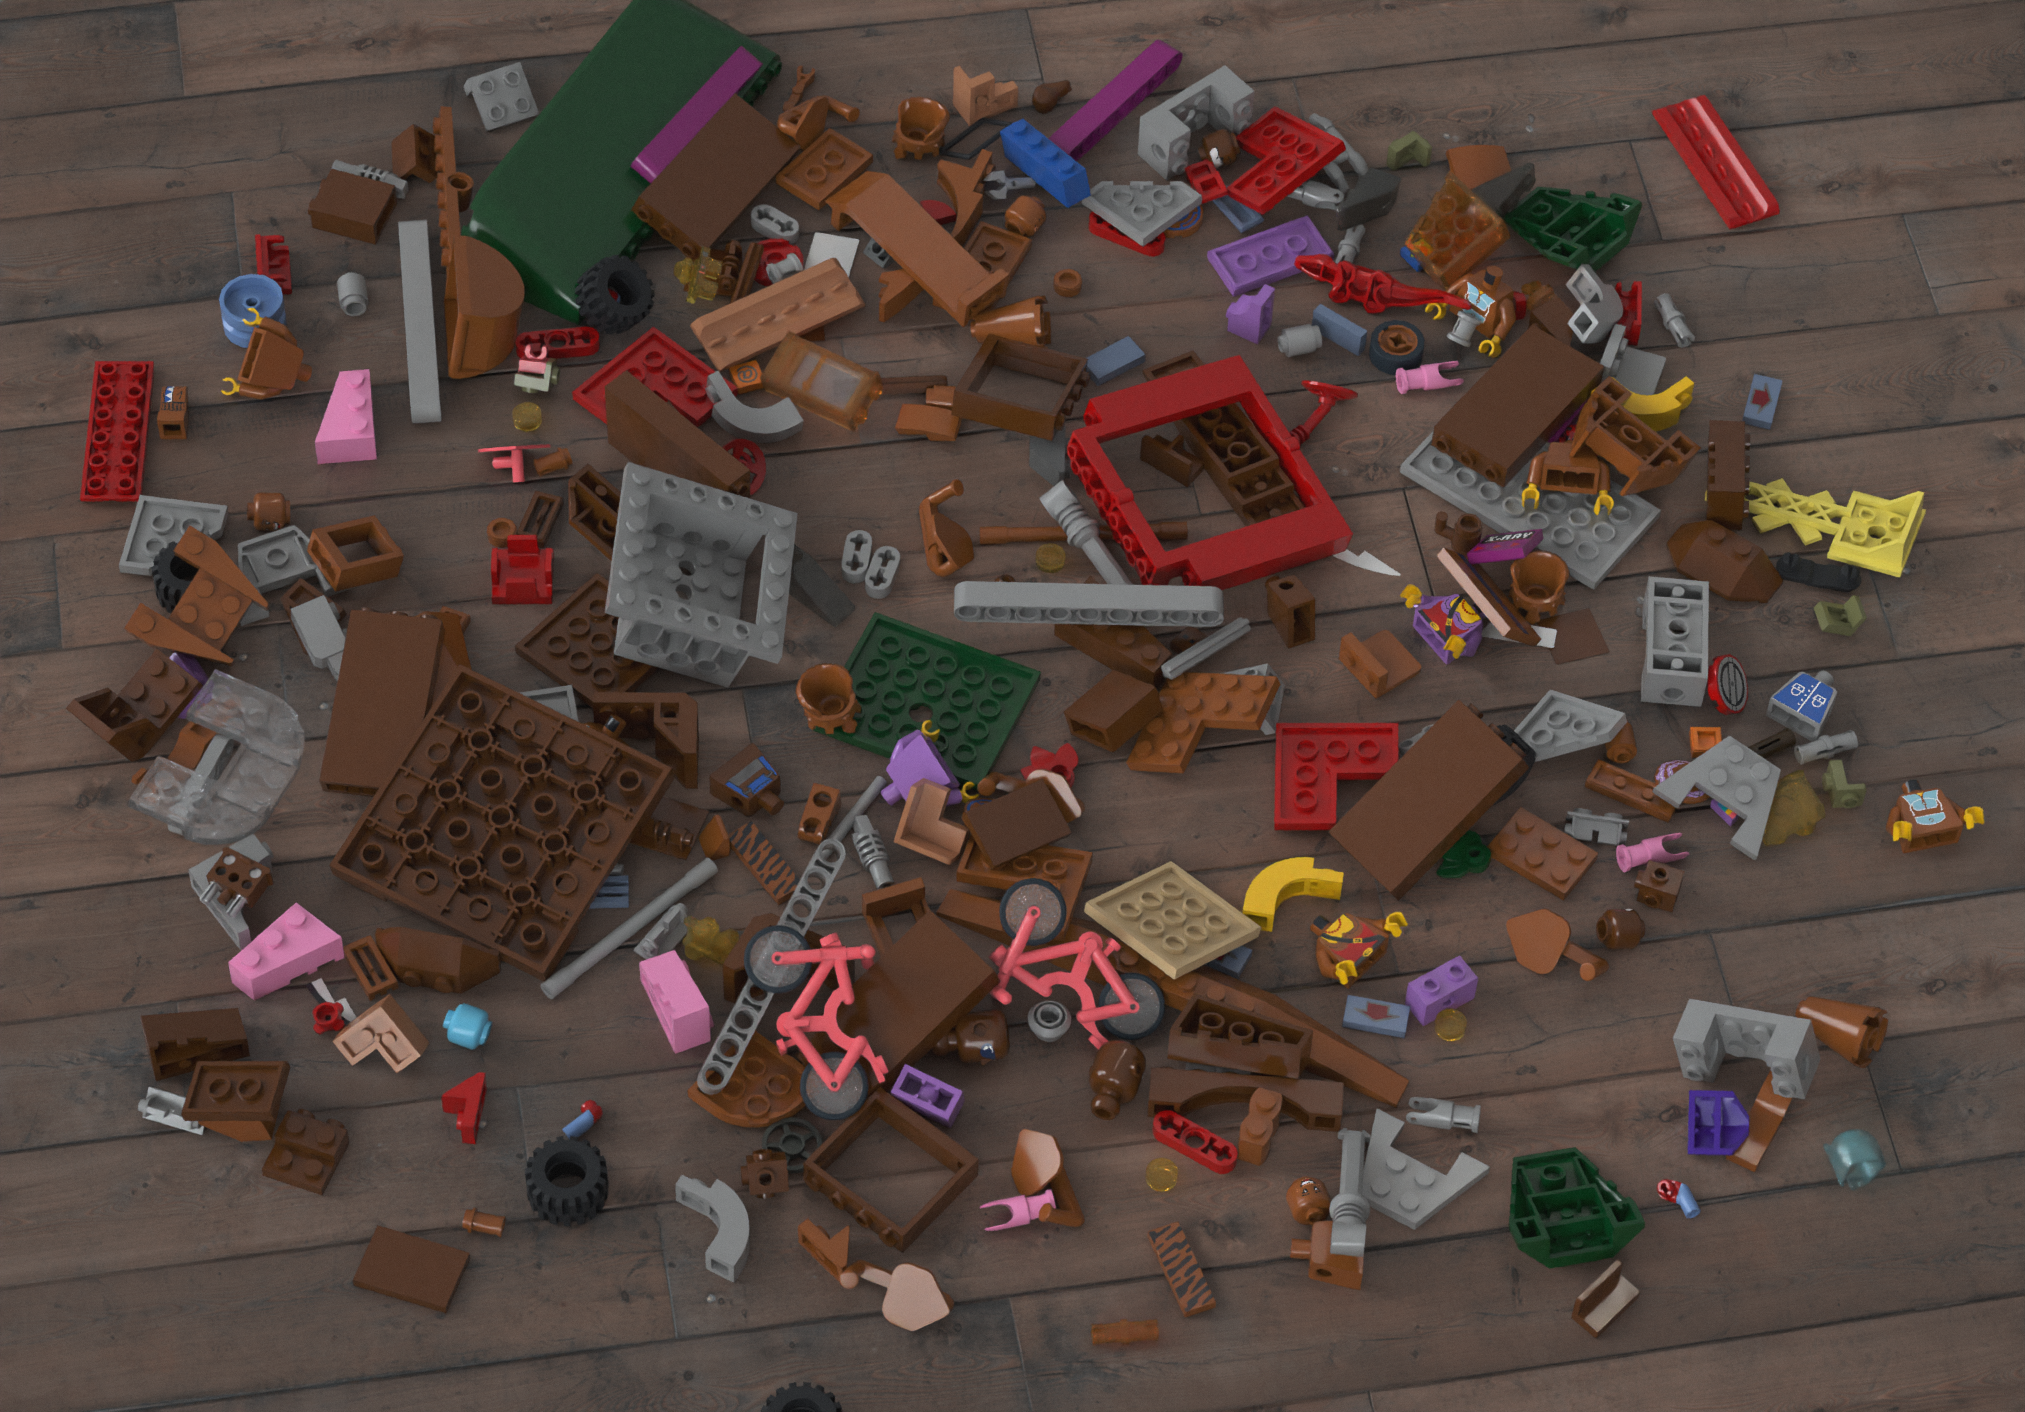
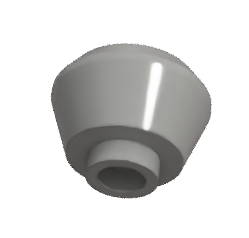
(1049, 1020)

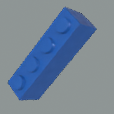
(1045, 163)

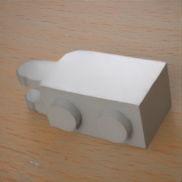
(320, 633)

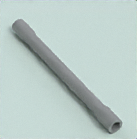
(567, 975)

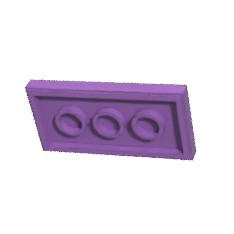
(1267, 255)

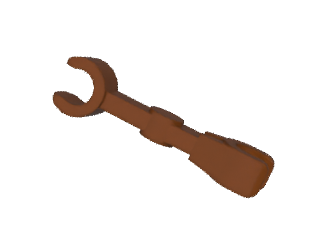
(803, 82)

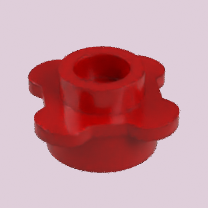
(327, 1010)

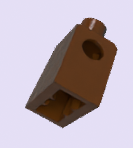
(1291, 609)

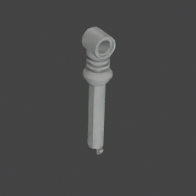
(1082, 531)
(1349, 1207)

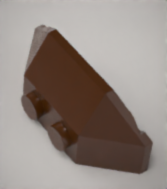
(594, 508)
(1725, 560)
(436, 959)

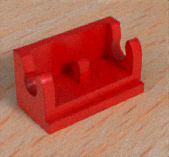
(274, 261)
(1631, 311)

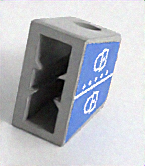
(1804, 704)

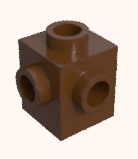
(1659, 885)
(776, 1173)

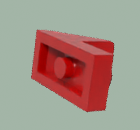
(468, 1102)

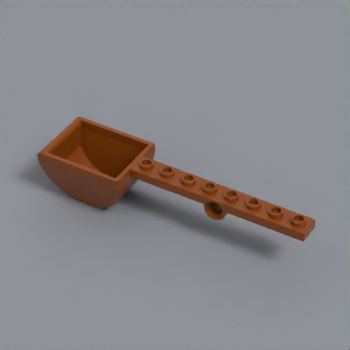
(482, 285)

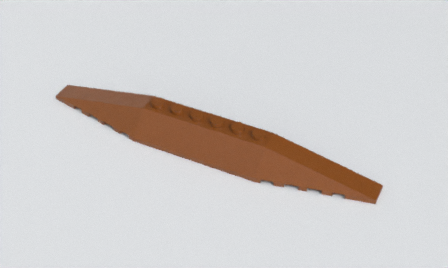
(1330, 1053)

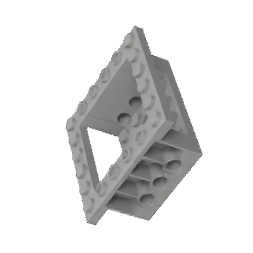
(711, 533)

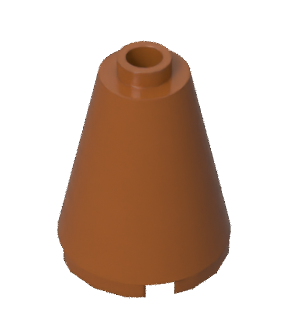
(1018, 321)
(1846, 1027)

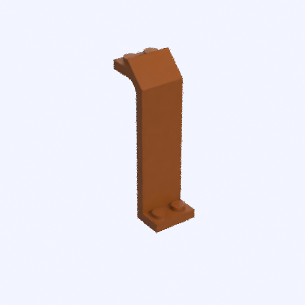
(918, 244)

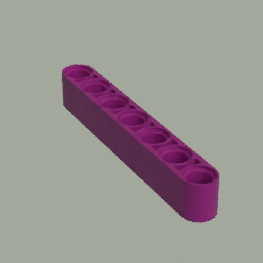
(1117, 99)
(696, 113)

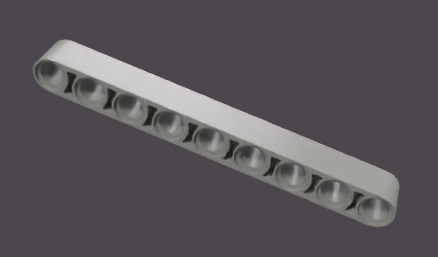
(419, 322)
(1088, 604)
(745, 1003)

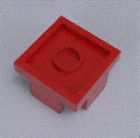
(522, 572)

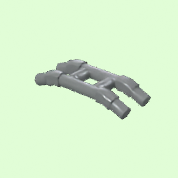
(1350, 154)

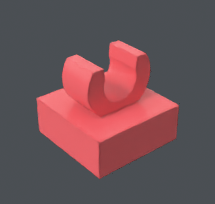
(533, 363)

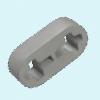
(775, 224)
(862, 557)
(888, 573)

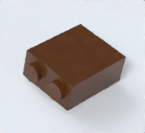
(352, 206)
(1113, 710)

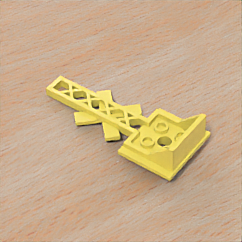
(1893, 521)

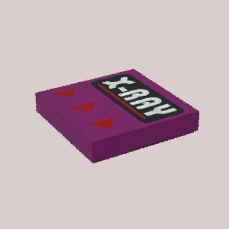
(1505, 546)

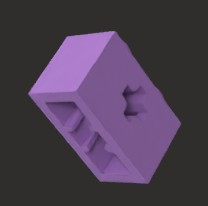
(1441, 989)
(928, 1096)

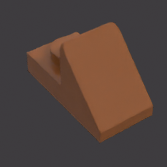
(830, 1253)

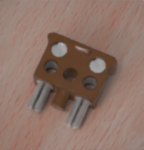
(237, 879)

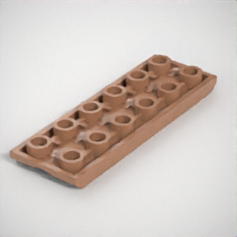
(766, 316)

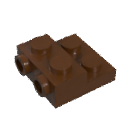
(306, 1151)

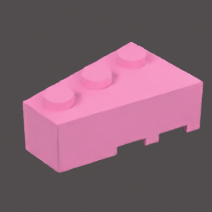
(348, 423)
(284, 951)
(676, 1001)

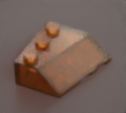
(1455, 233)

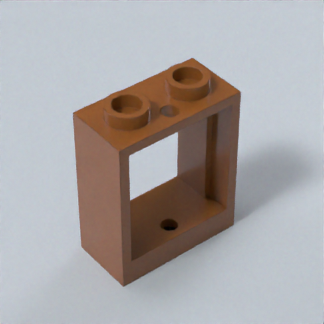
(344, 575)

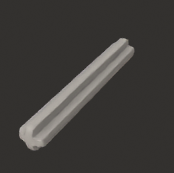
(1205, 648)

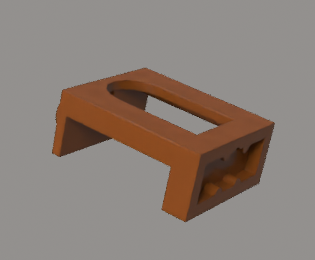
(890, 901)

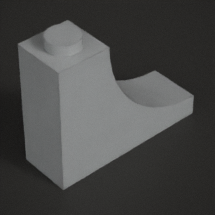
(235, 927)

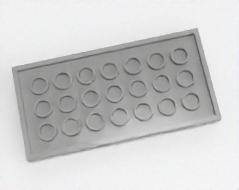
(1569, 526)

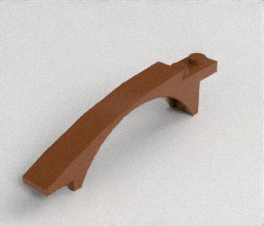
(966, 192)

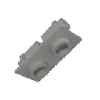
(1585, 823)
(665, 934)
(167, 1109)

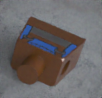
(748, 783)

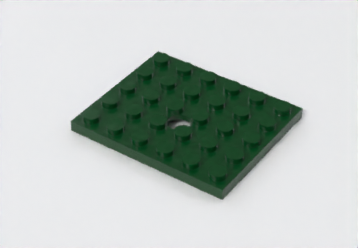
(969, 691)

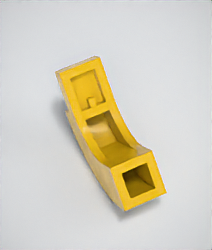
(1661, 409)
(1286, 880)

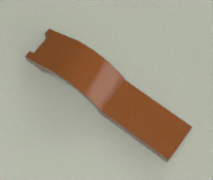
(189, 749)
(1764, 1123)

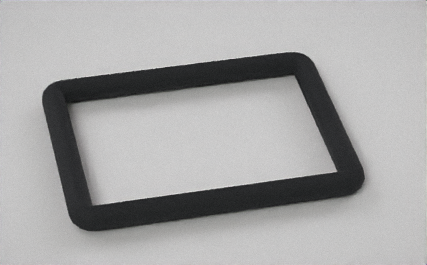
(943, 151)

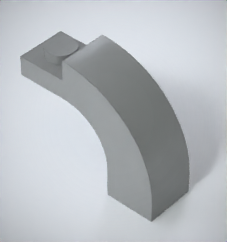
(1599, 306)
(749, 423)
(724, 1207)

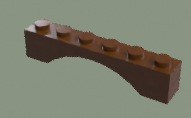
(1309, 1102)

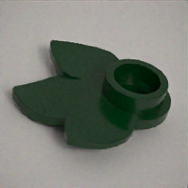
(1465, 856)

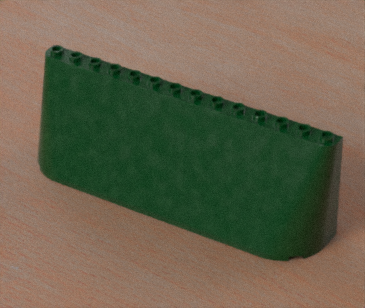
(569, 179)

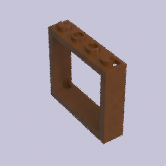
(1025, 359)
(920, 1132)

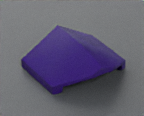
(1716, 1123)

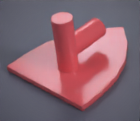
(514, 461)

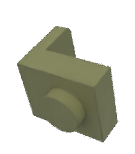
(1409, 148)
(534, 382)
(1840, 618)
(1839, 791)

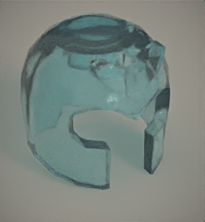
(1855, 1149)

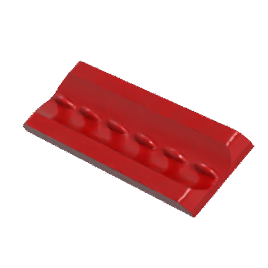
(1717, 161)
(117, 431)

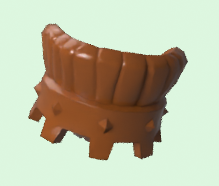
(920, 127)
(1538, 584)
(828, 697)

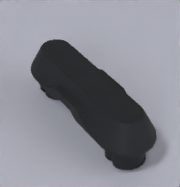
(1817, 575)

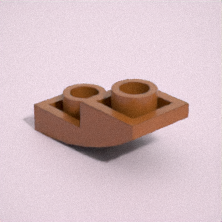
(929, 421)

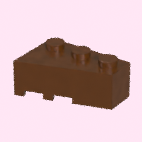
(184, 1038)

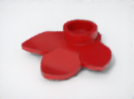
(1062, 762)

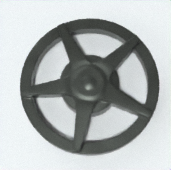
(792, 1142)

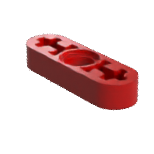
(1105, 231)
(567, 351)
(1219, 1145)

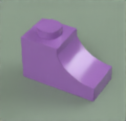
(1252, 315)

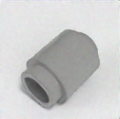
(352, 294)
(1299, 340)

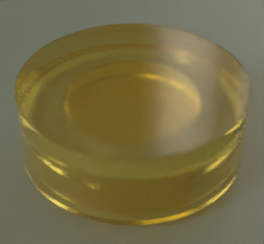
(527, 416)
(1050, 558)
(1450, 1024)
(1161, 1174)

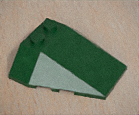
(1574, 226)
(1567, 1210)

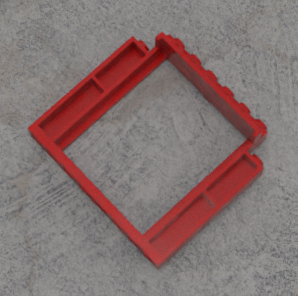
(1228, 557)

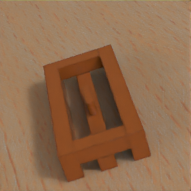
(380, 987)

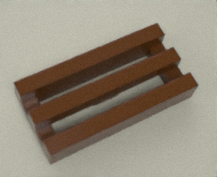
(551, 520)

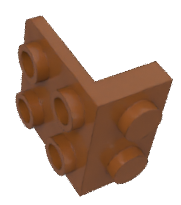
(1378, 661)

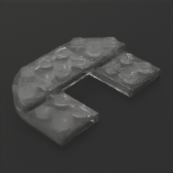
(252, 781)

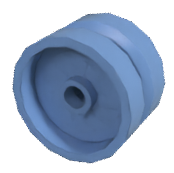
(245, 293)

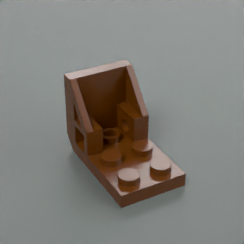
(142, 708)
(659, 717)
(734, 970)

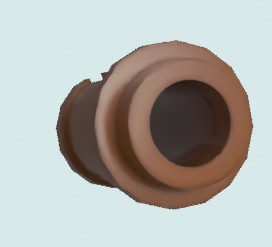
(553, 462)
(483, 1222)

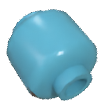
(467, 1026)

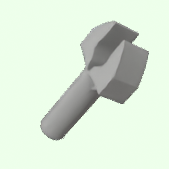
(1007, 184)

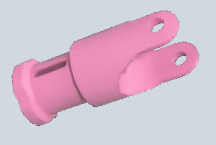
(1425, 377)
(1647, 850)
(1022, 1209)

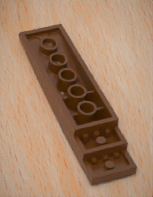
(1233, 454)

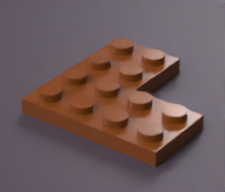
(1190, 706)
(1060, 866)

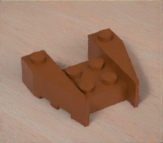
(1630, 442)
(207, 609)

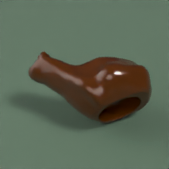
(1047, 95)

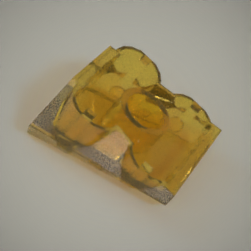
(1793, 809)

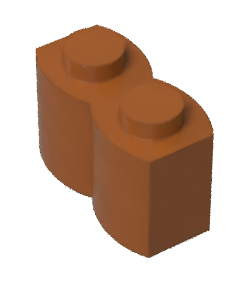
(1259, 1126)

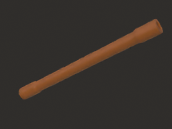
(1006, 534)

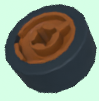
(1396, 346)

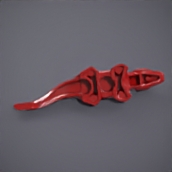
(1372, 288)

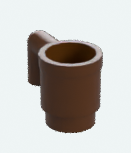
(1465, 533)

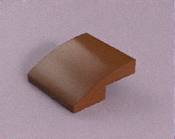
(1478, 163)

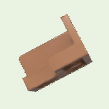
(982, 96)
(924, 827)
(385, 1029)

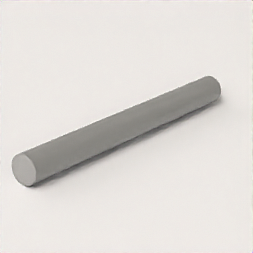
(857, 810)

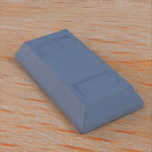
(1239, 215)

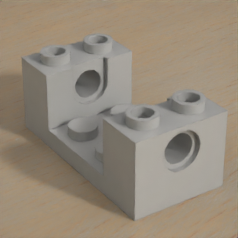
(1166, 129)
(1675, 663)
(1780, 1040)

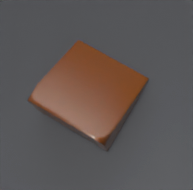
(715, 839)

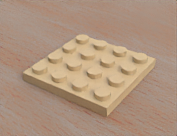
(1172, 919)

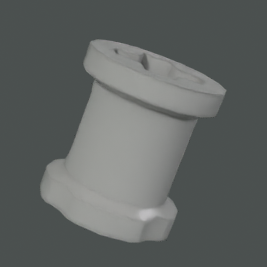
(784, 268)
(1464, 328)

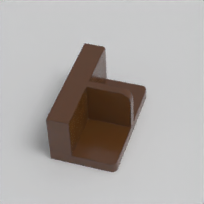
(1171, 458)

